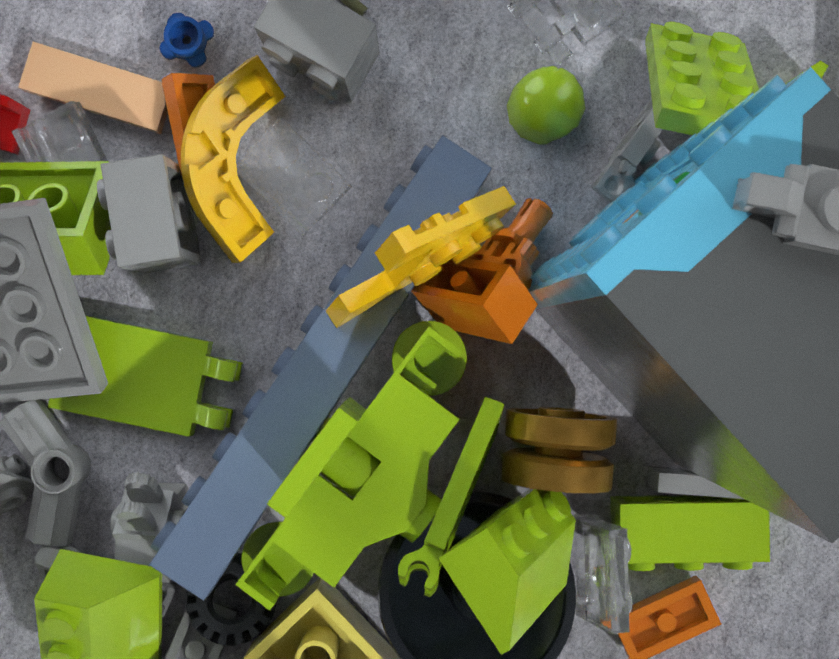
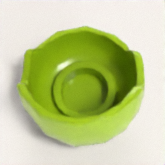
(546, 105)

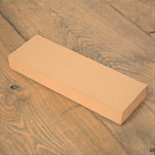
(96, 86)

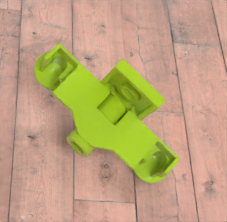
(360, 473)

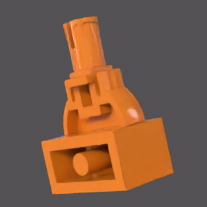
(490, 288)

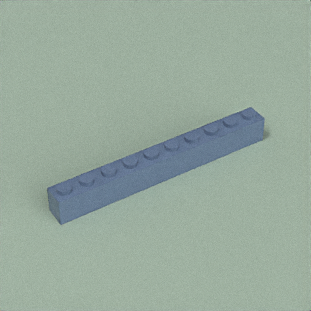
(307, 387)

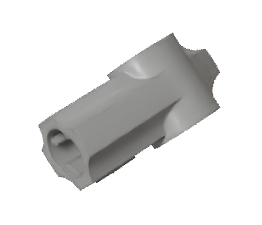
(54, 499)

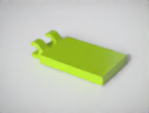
(153, 380)
(454, 499)

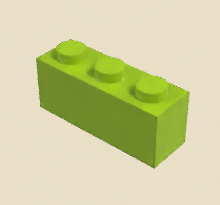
(692, 531)

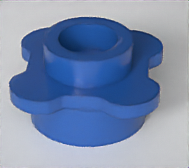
(177, 28)

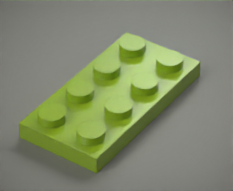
(695, 76)

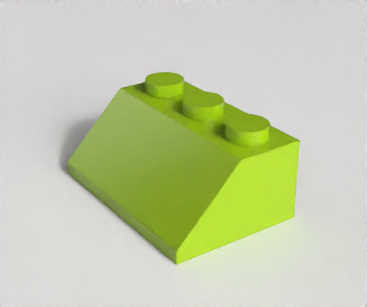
(73, 204)
(514, 563)
(99, 609)

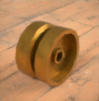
(558, 454)

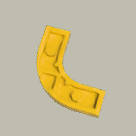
(210, 157)

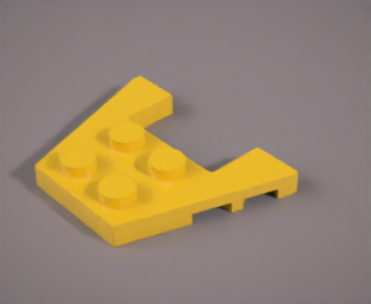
(418, 254)

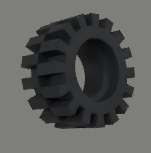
(222, 630)

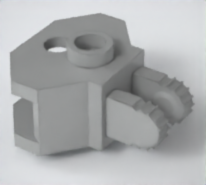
(143, 514)

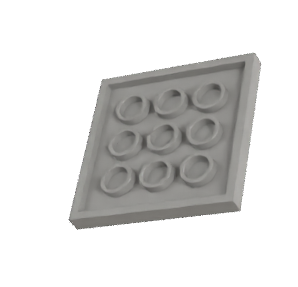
(42, 321)

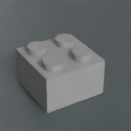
(319, 42)
(148, 215)

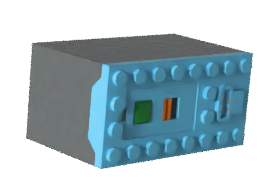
(712, 320)

